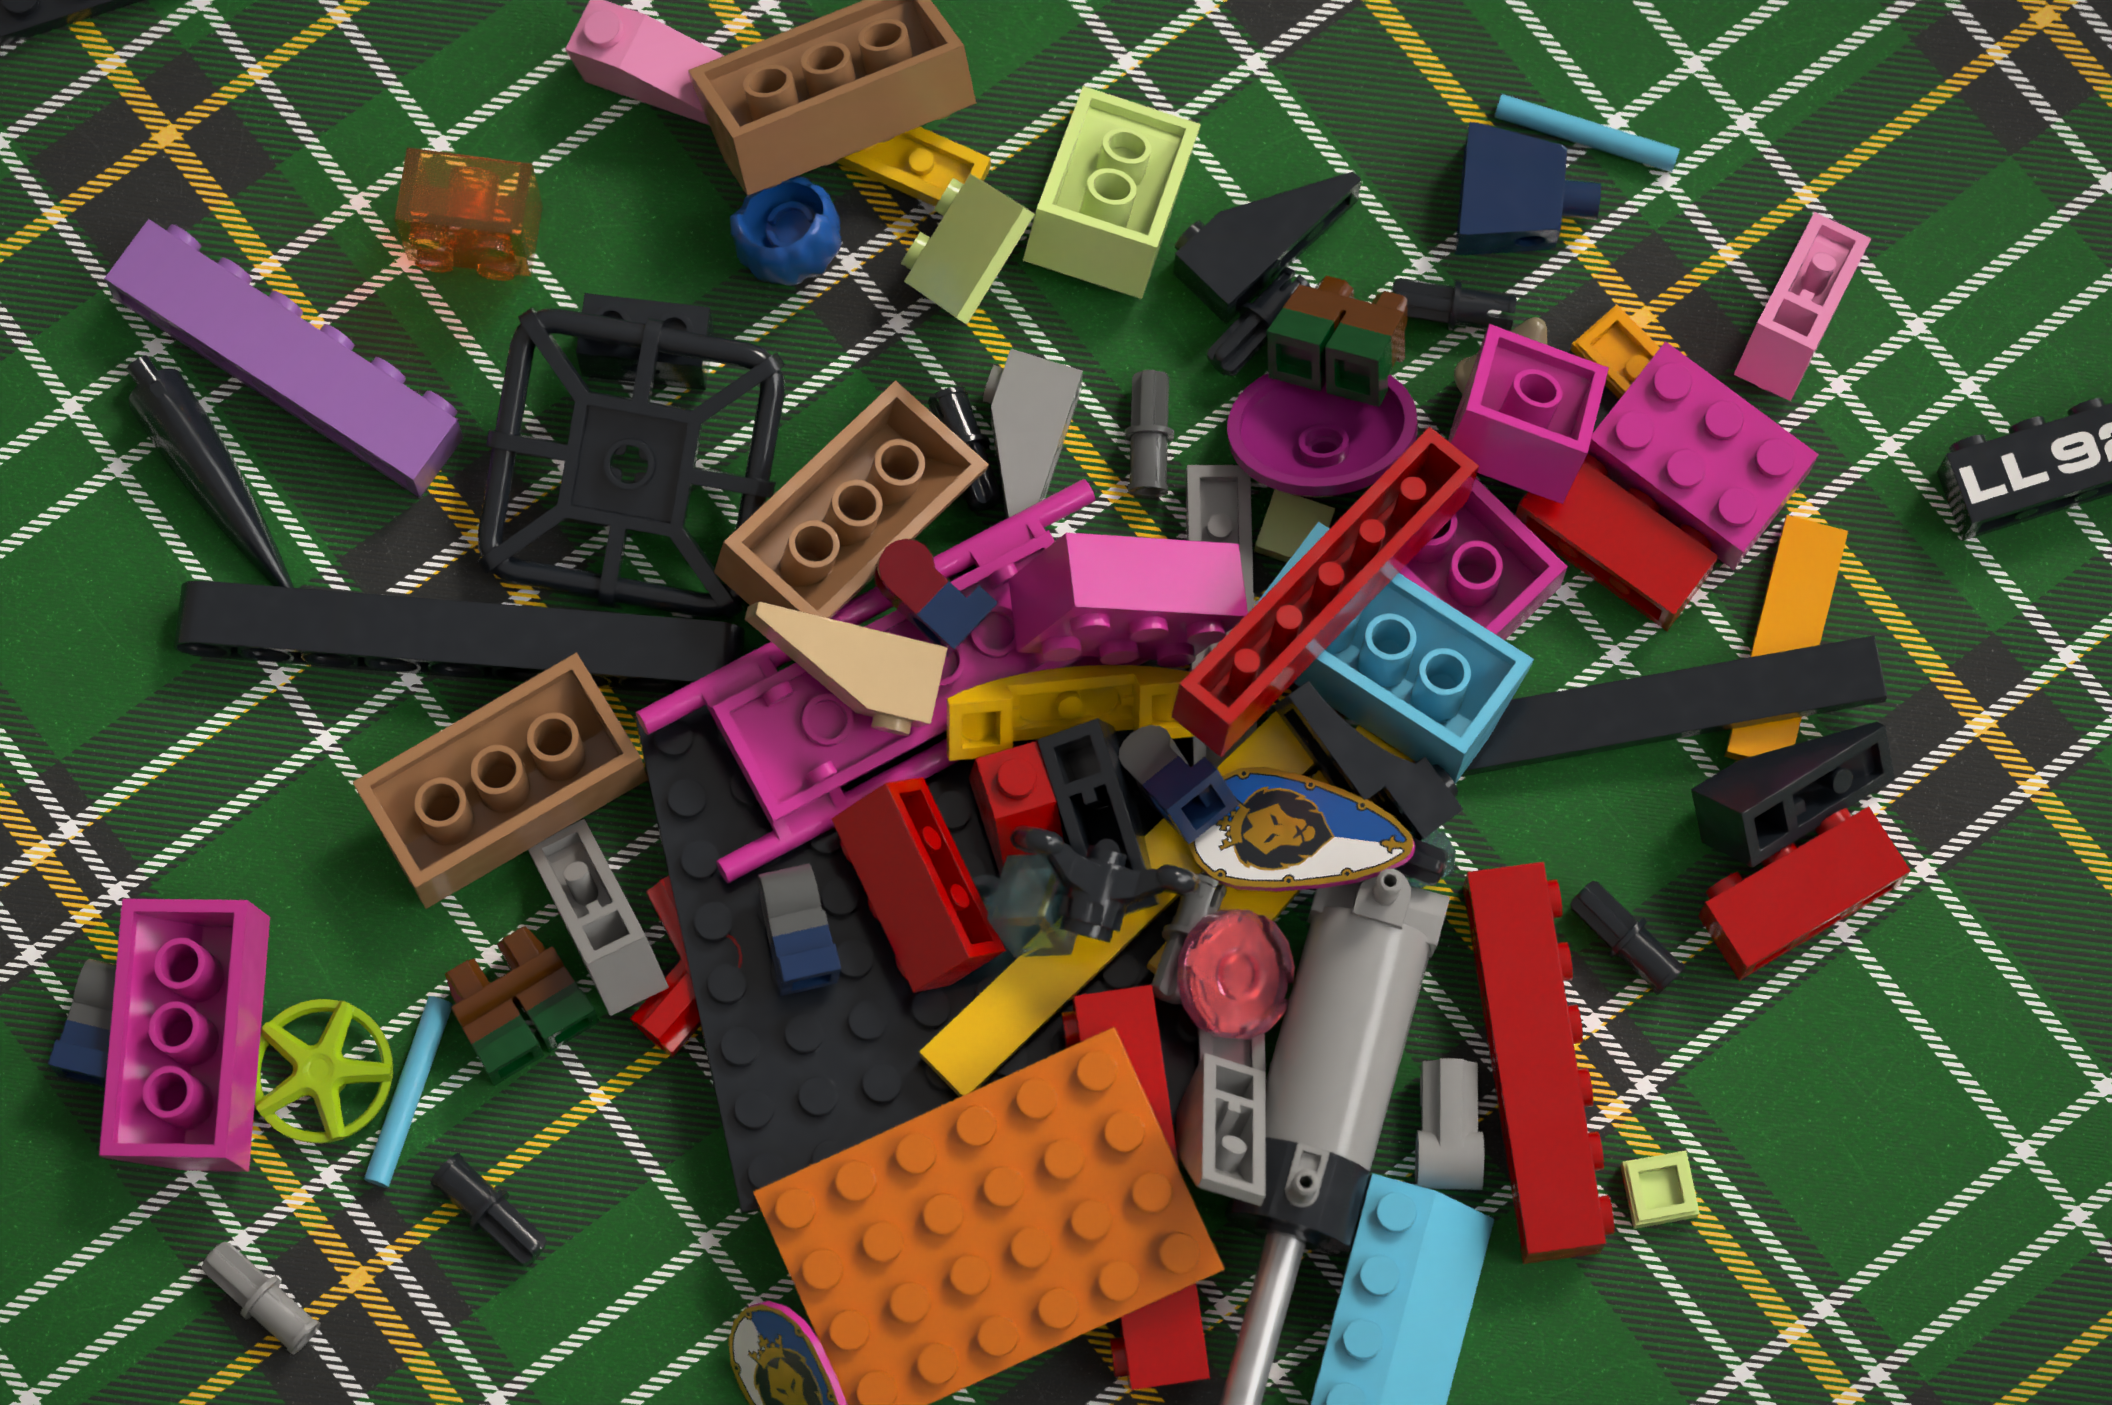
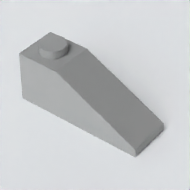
(1029, 423)
(598, 917)
(1224, 1129)

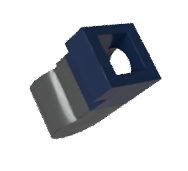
(1182, 795)
(797, 930)
(86, 1035)

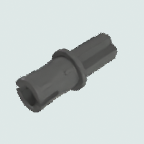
(1149, 434)
(1188, 914)

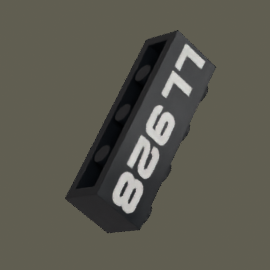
(2030, 470)

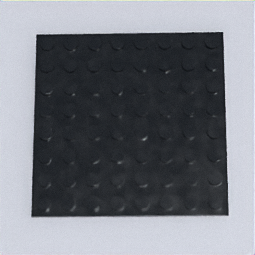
(840, 1059)

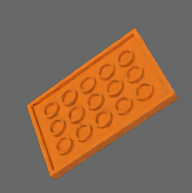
(989, 1228)

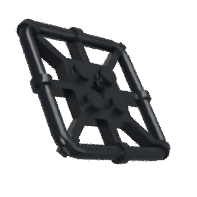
(604, 428)

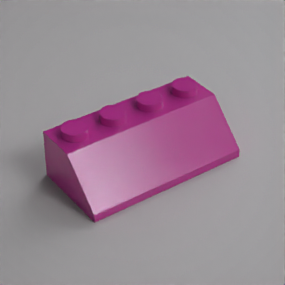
(185, 1034)

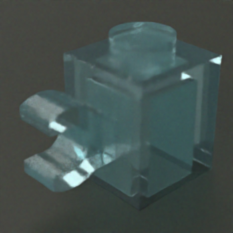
(1025, 907)

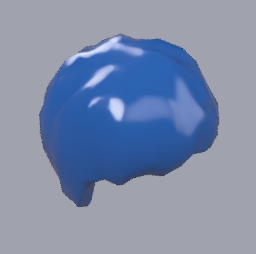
(787, 232)

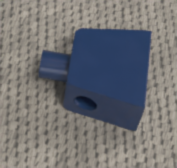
(1516, 193)

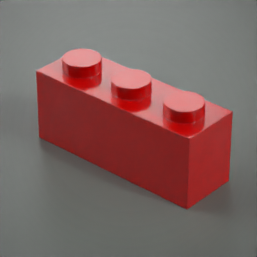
(1622, 543)
(917, 884)
(1802, 891)

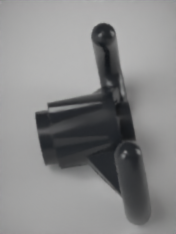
(1099, 884)

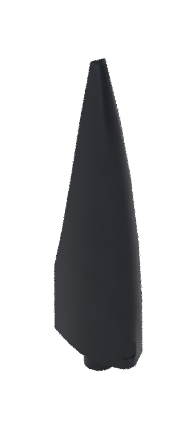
(203, 463)

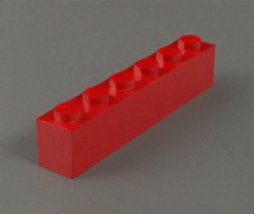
(1324, 592)
(1535, 1063)
(1165, 1338)

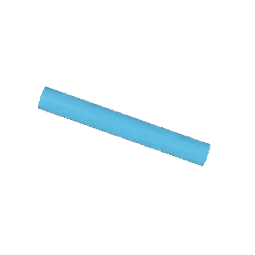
(1586, 133)
(408, 1091)

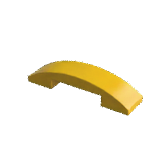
(1053, 700)

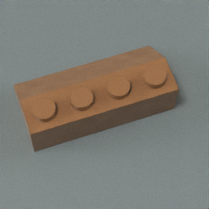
(832, 88)
(853, 499)
(501, 780)

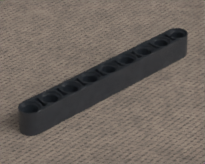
(447, 636)

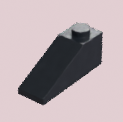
(1253, 242)
(1789, 791)
(1096, 795)

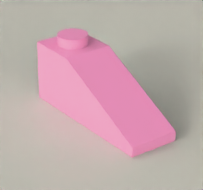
(638, 57)
(1801, 306)

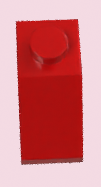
(1013, 792)

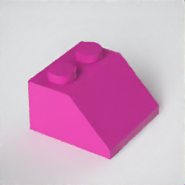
(1528, 413)

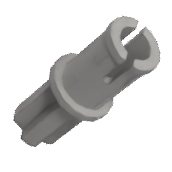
(260, 1297)

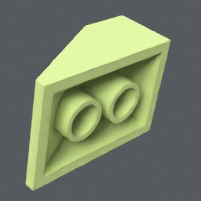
(1111, 192)
(967, 246)

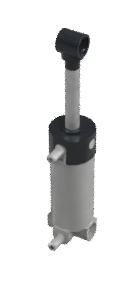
(1330, 1092)

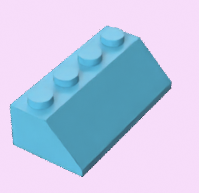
(1416, 672)
(1403, 1298)

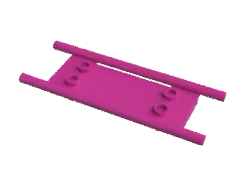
(806, 743)

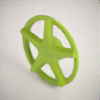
(322, 1070)

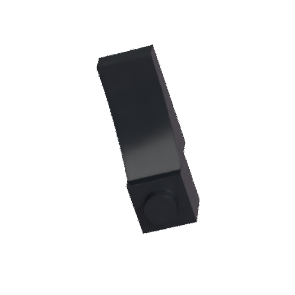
(1411, 792)

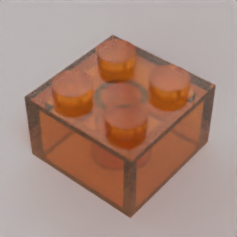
(468, 213)

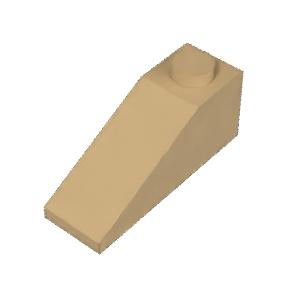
(863, 667)

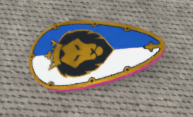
(1298, 835)
(780, 1359)

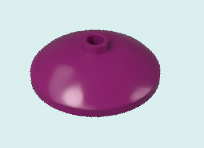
(1316, 440)

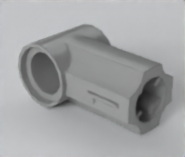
(1449, 1144)

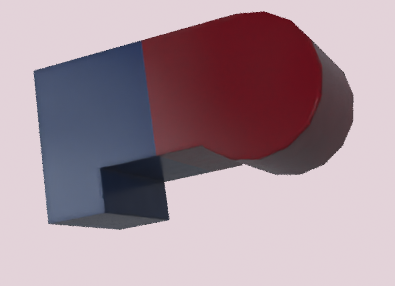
(926, 598)

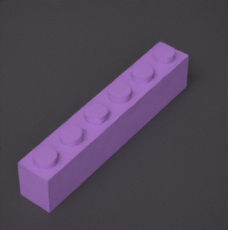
(286, 357)

